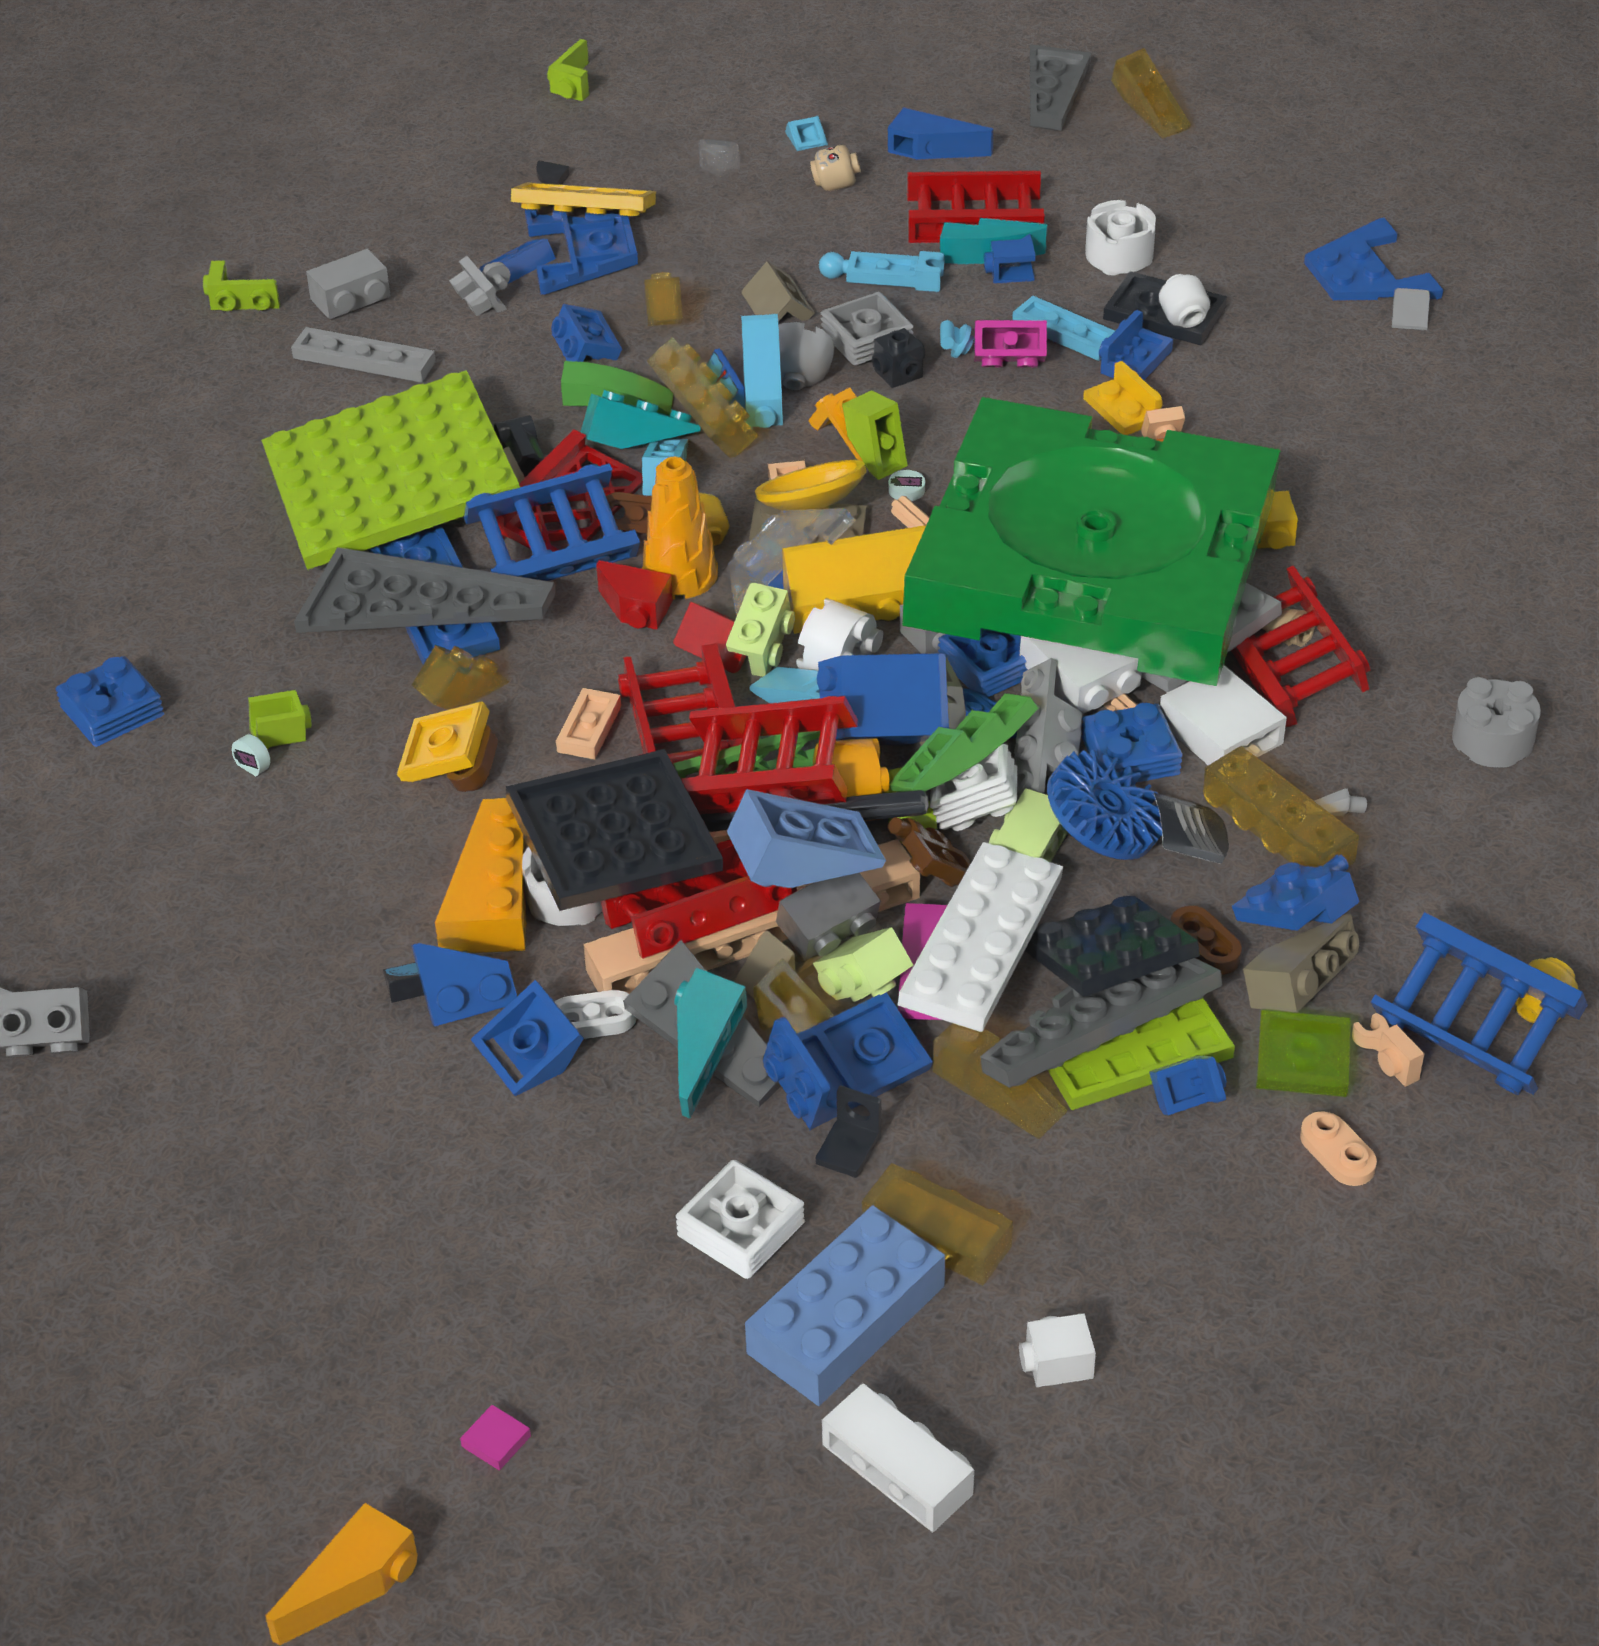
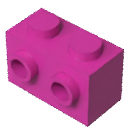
(1010, 342)

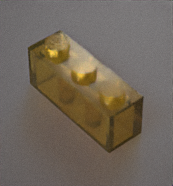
(965, 1232)

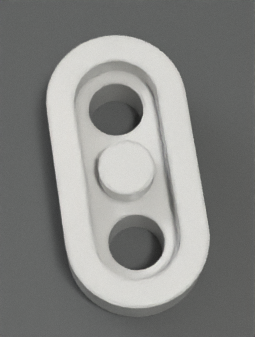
(592, 1013)

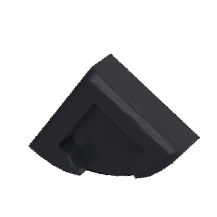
(551, 173)

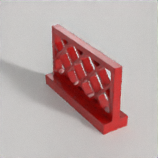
(561, 461)

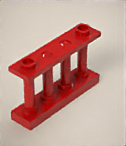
(927, 224)
(1266, 675)
(716, 695)
(812, 784)
(693, 906)

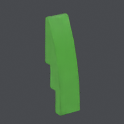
(956, 750)

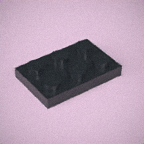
(1142, 294)

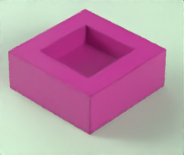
(495, 1437)

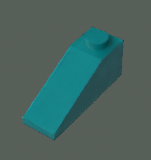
(706, 1021)

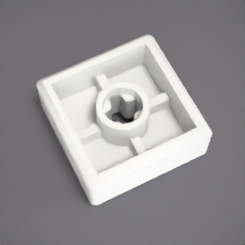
(978, 791)
(740, 1218)

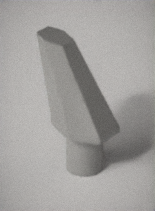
(1341, 802)

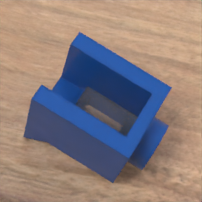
(1010, 260)

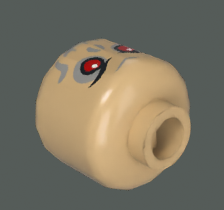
(835, 168)

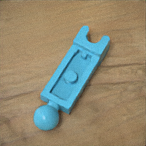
(887, 269)

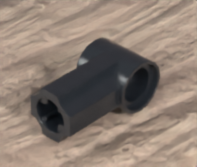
(522, 440)

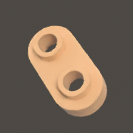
(1335, 1147)

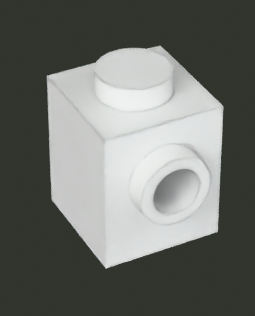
(1058, 1350)

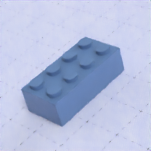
(845, 1305)

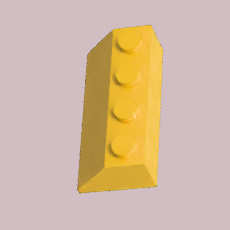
(854, 571)

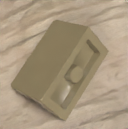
(776, 293)

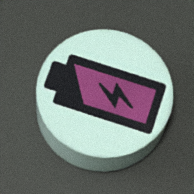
(906, 483)
(251, 754)

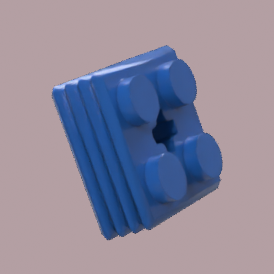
(985, 664)
(109, 700)
(1137, 738)

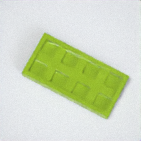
(1126, 1060)

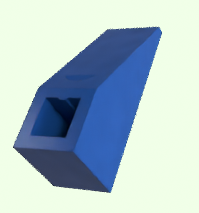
(935, 137)

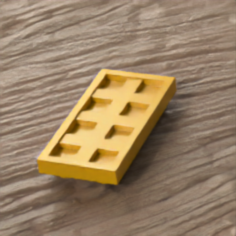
(596, 199)

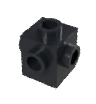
(898, 357)

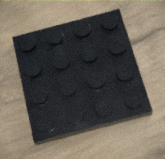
(613, 829)

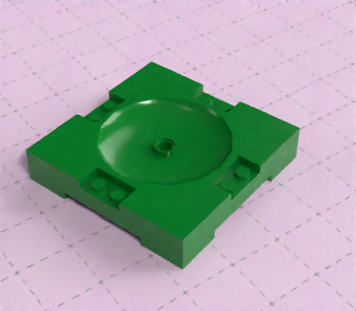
(1093, 539)

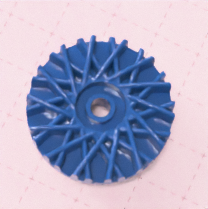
(1104, 806)

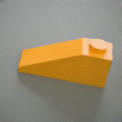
(348, 1573)

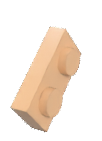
(588, 723)

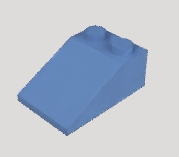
(800, 841)

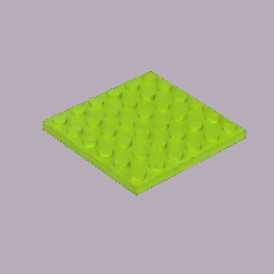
(387, 467)

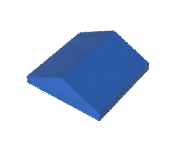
(533, 1037)

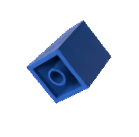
(892, 695)

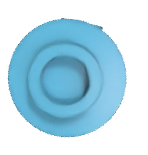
(955, 339)

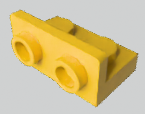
(1124, 399)

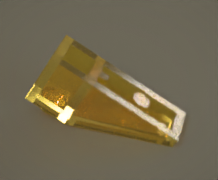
(1148, 94)
(958, 1062)

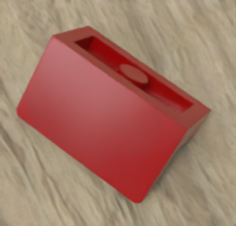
(706, 626)

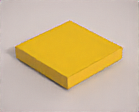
(443, 742)

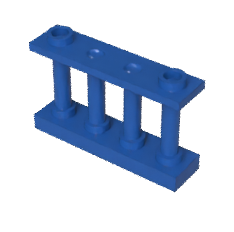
(580, 553)
(1477, 961)

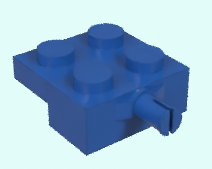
(1299, 896)

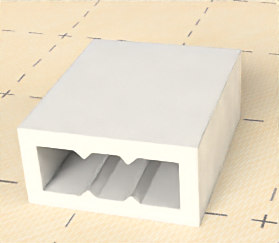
(1084, 675)
(1222, 718)

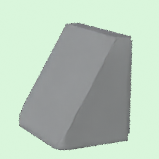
(1410, 309)

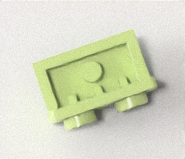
(761, 627)

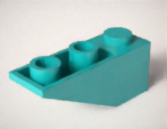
(627, 425)

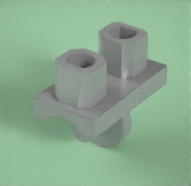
(480, 287)

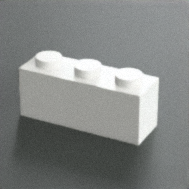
(898, 1456)

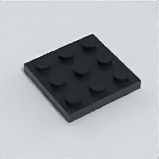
(1110, 945)

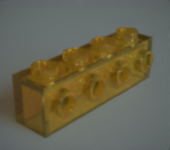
(702, 398)
(1276, 811)

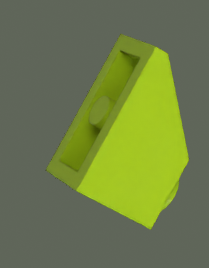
(876, 433)

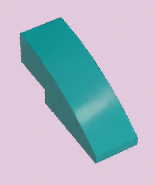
(968, 242)

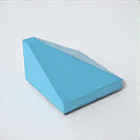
(806, 133)

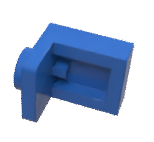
(1188, 1084)

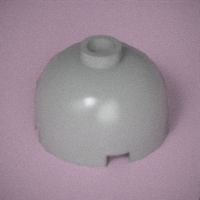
(803, 355)

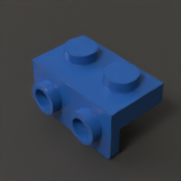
(1134, 346)

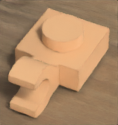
(1396, 1051)

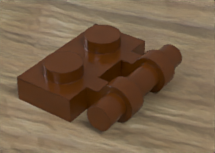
(930, 851)

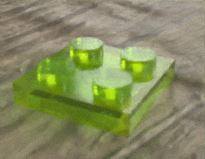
(1303, 1053)

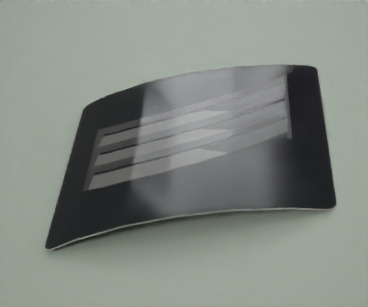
(1192, 829)

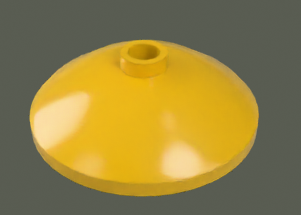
(812, 486)

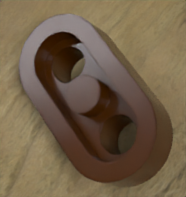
(635, 508)
(475, 777)
(1211, 937)

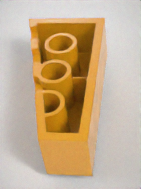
(487, 891)

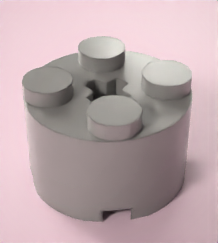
(1496, 721)

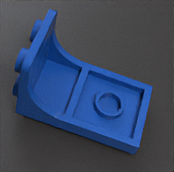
(859, 1049)

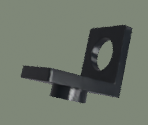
(852, 1134)

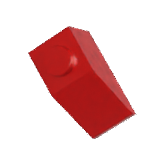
(635, 594)

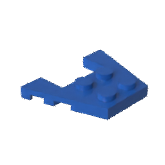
(594, 245)
(1354, 272)

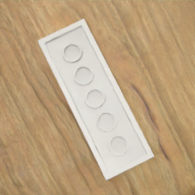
(980, 937)

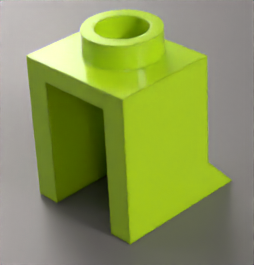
(278, 718)

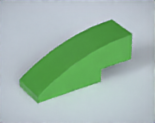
(584, 378)

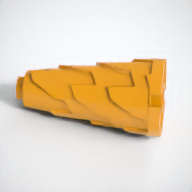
(678, 531)

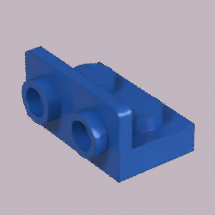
(584, 333)

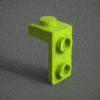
(567, 73)
(238, 294)

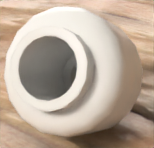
(1184, 300)

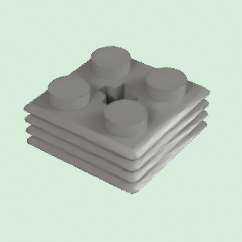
(859, 323)

